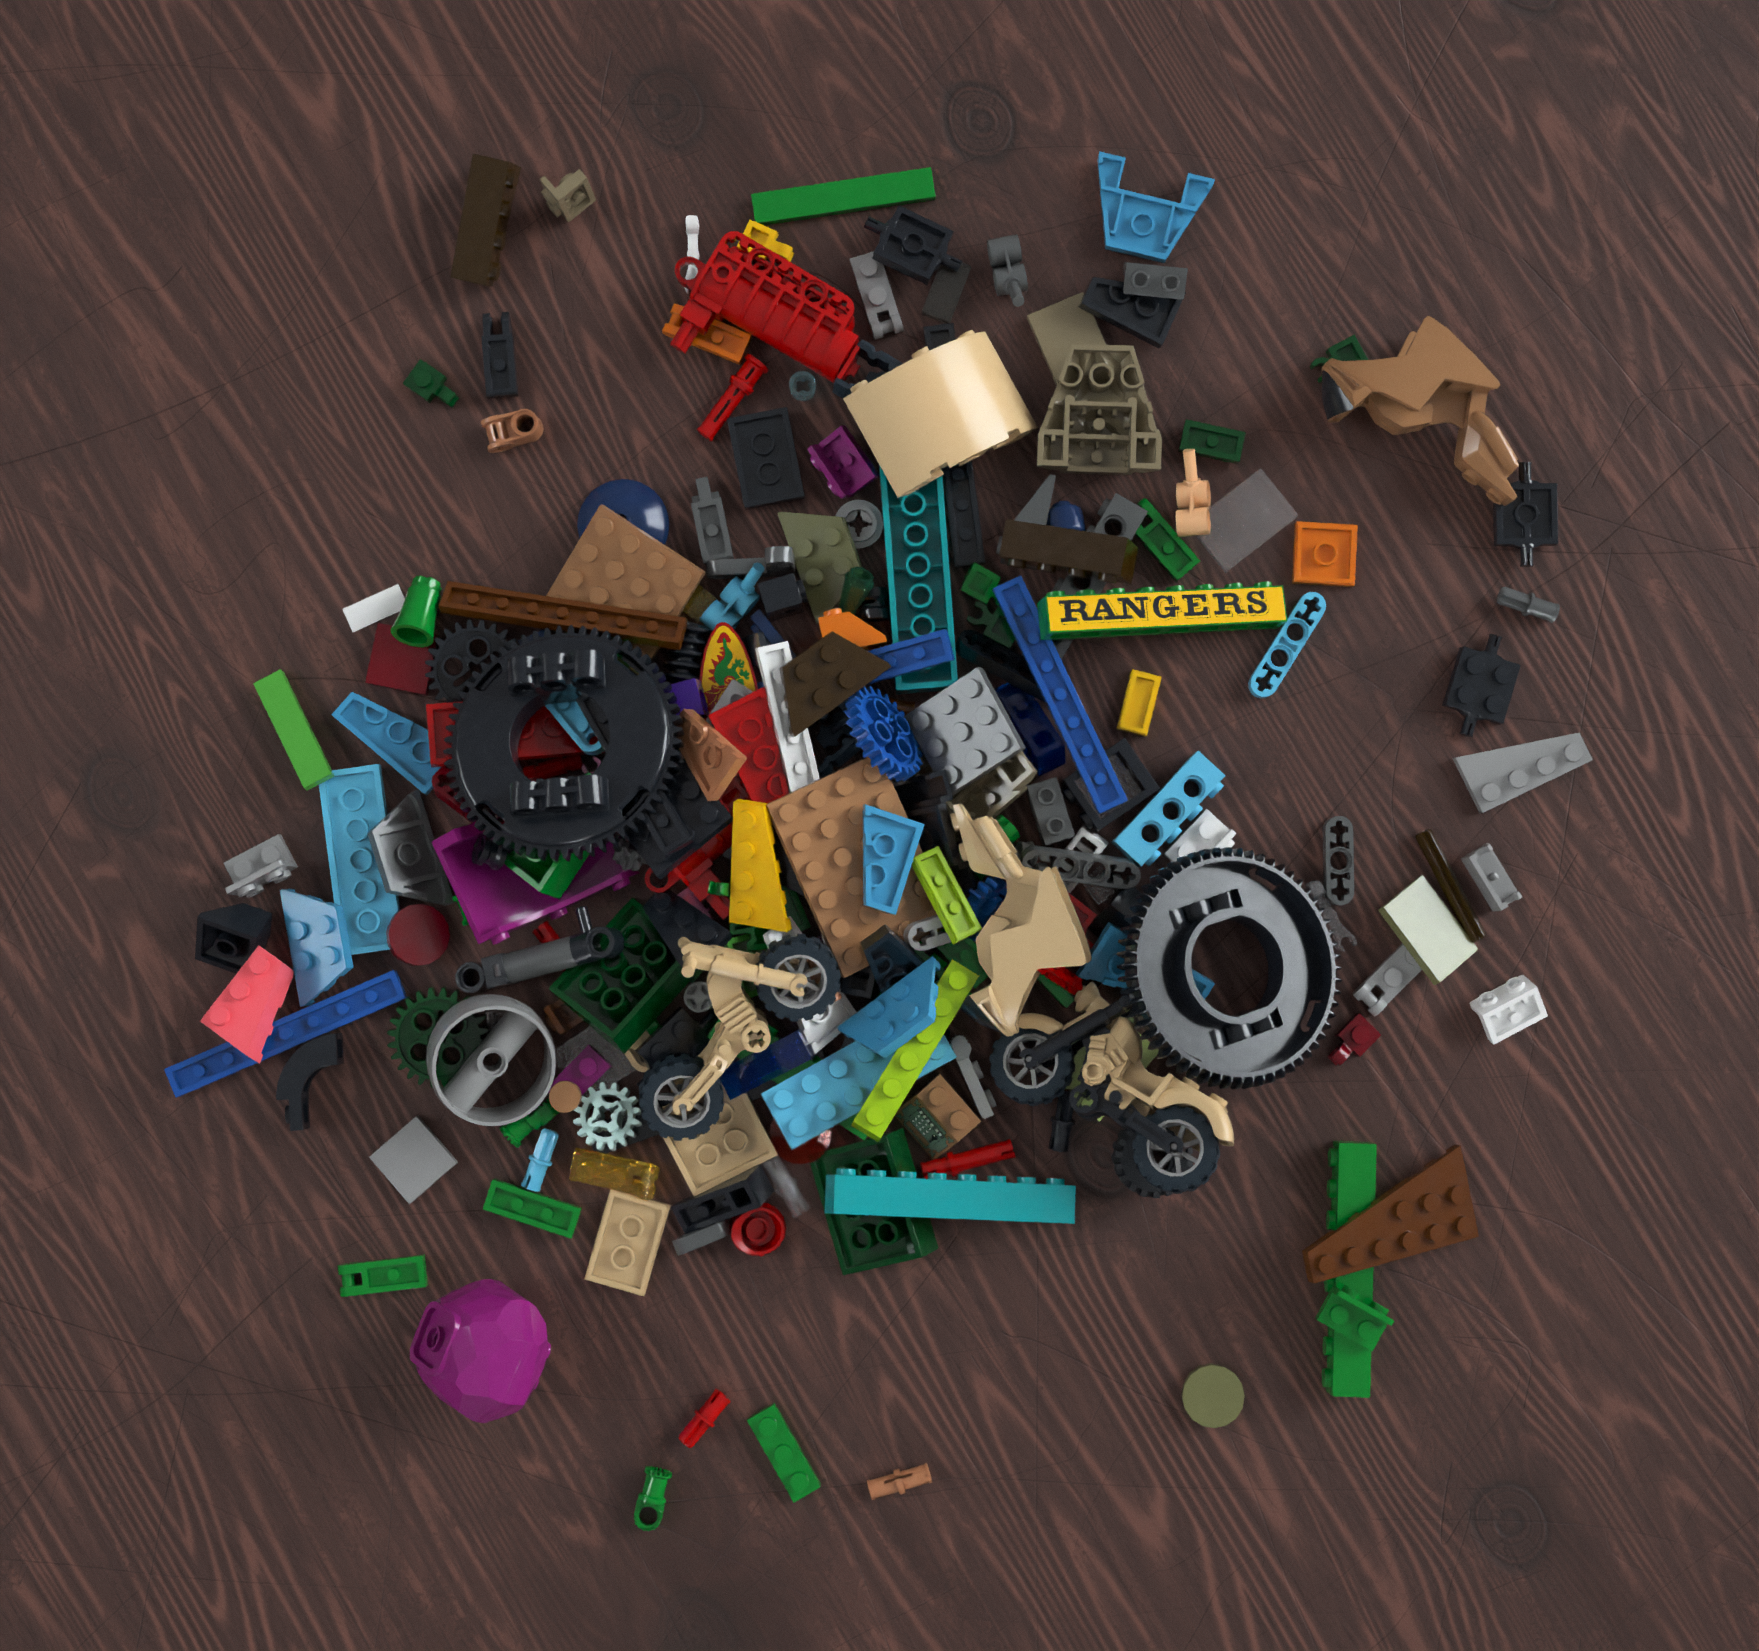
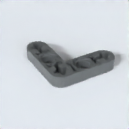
(777, 563)

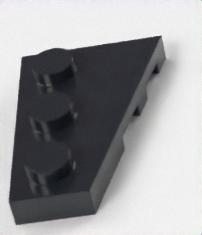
(1138, 315)
(677, 919)

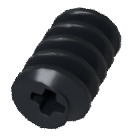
(684, 659)

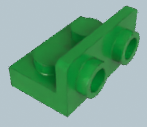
(1353, 1317)

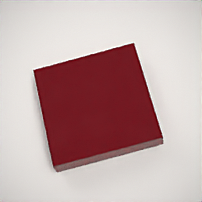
(399, 664)

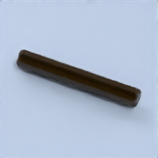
(1450, 885)

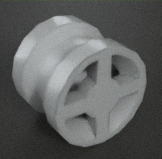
(699, 1001)

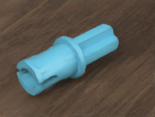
(540, 1160)

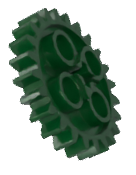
(410, 1033)

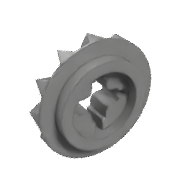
(869, 514)

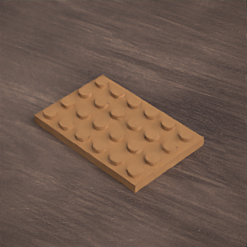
(824, 845)

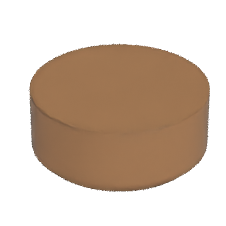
(565, 1096)

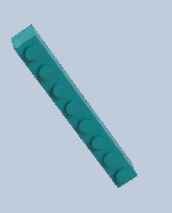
(949, 1198)

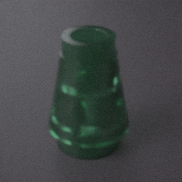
(856, 587)

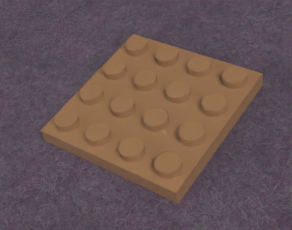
(626, 569)

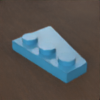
(887, 857)

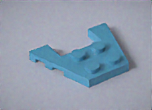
(1144, 223)

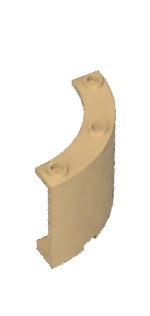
(939, 411)

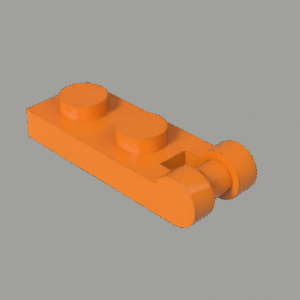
(719, 340)

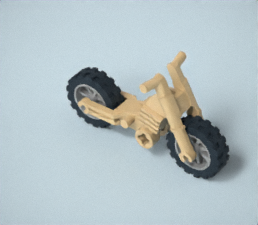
(727, 968)

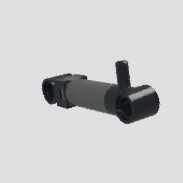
(542, 959)

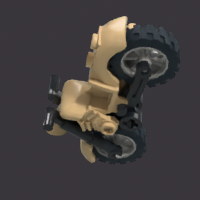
(1118, 1087)

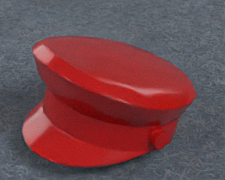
(758, 1230)

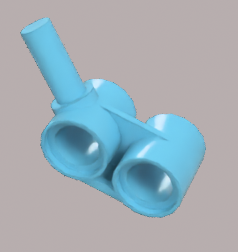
(736, 600)

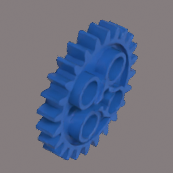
(883, 734)

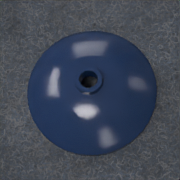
(628, 499)

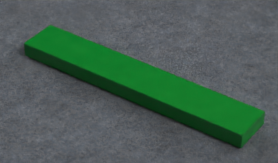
(843, 196)

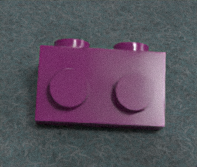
(842, 463)

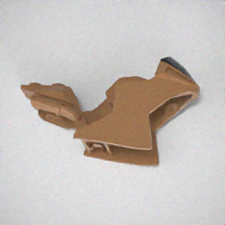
(1424, 386)

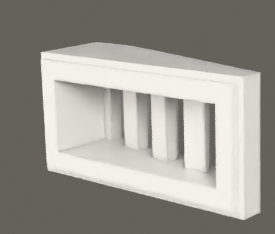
(1094, 838)

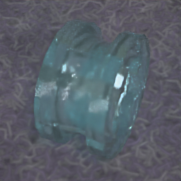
(802, 376)

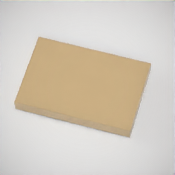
(627, 1242)

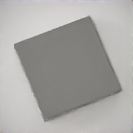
(413, 1159)

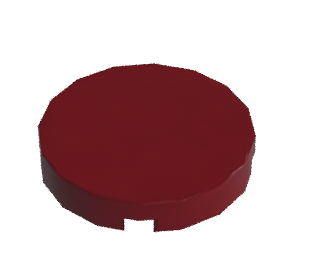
(418, 934)

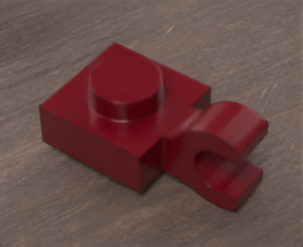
(1356, 1037)

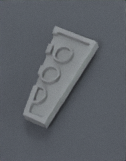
(1513, 770)

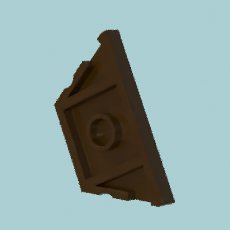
(825, 678)

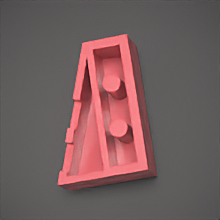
(250, 1003)

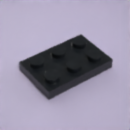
(765, 458)

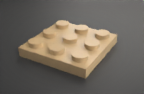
(727, 1149)

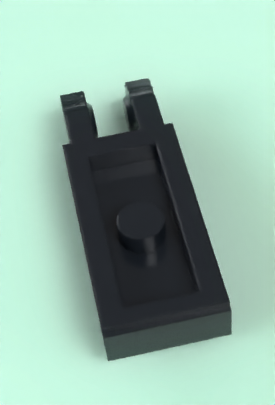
(499, 358)

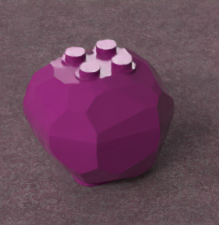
(481, 1349)

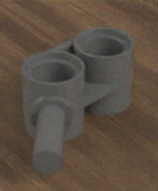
(1008, 273)

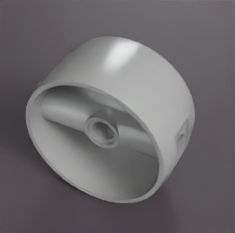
(475, 1077)

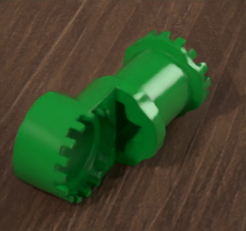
(520, 1129)
(652, 1496)

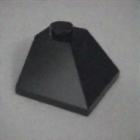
(231, 935)

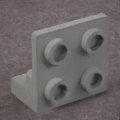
(259, 866)

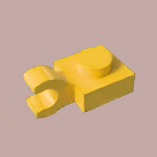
(767, 238)

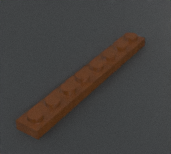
(550, 612)

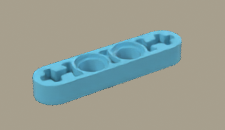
(1284, 643)

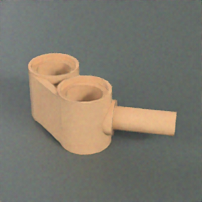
(1192, 500)

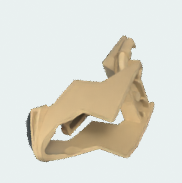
(1028, 931)

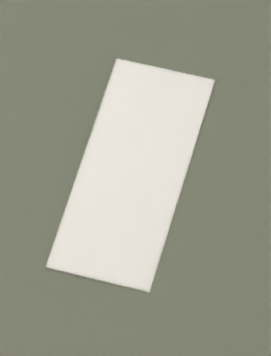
(374, 608)

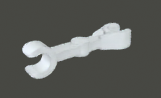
(692, 231)

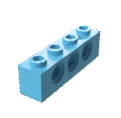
(1195, 769)

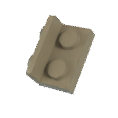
(570, 197)

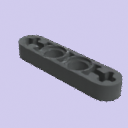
(1081, 863)

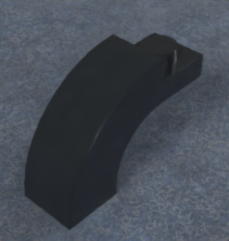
(299, 1073)

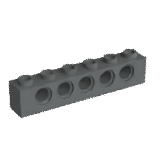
(1117, 511)

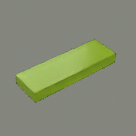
(945, 895)

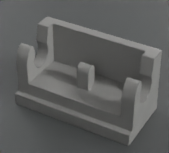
(1491, 877)

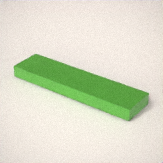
(293, 730)

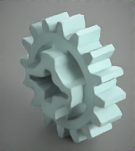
(597, 1123)

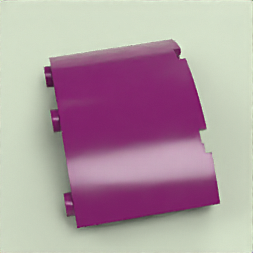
(503, 900)

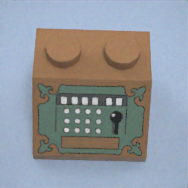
(937, 1116)

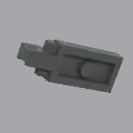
(710, 523)

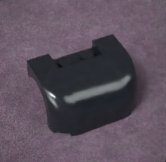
(925, 802)

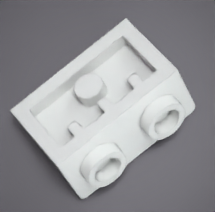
(1203, 833)
(1509, 1008)

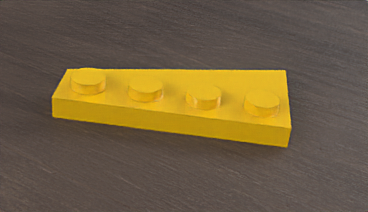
(755, 879)

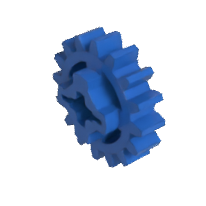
(987, 899)

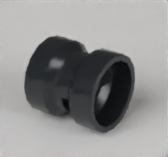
(874, 606)

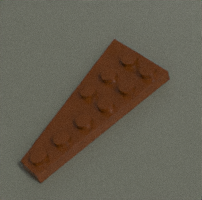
(1407, 1220)

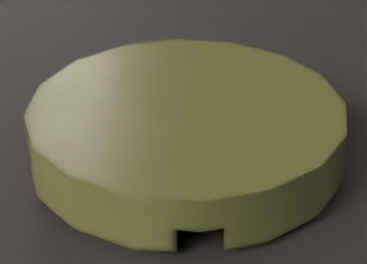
(1212, 1395)

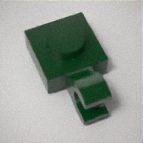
(428, 383)

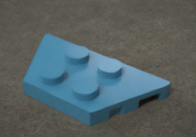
(316, 943)
(897, 1012)

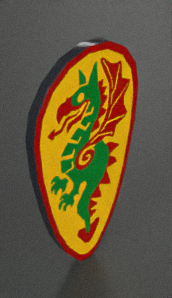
(725, 660)

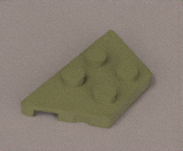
(822, 556)

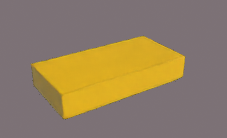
(1138, 702)

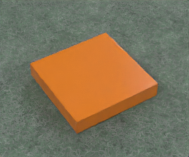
(1324, 554)

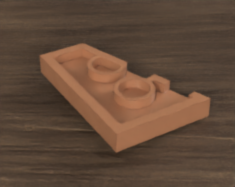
(708, 755)

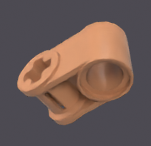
(505, 430)

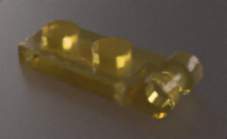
(614, 1173)

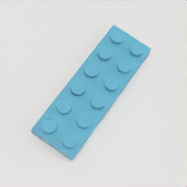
(350, 809)
(834, 1090)

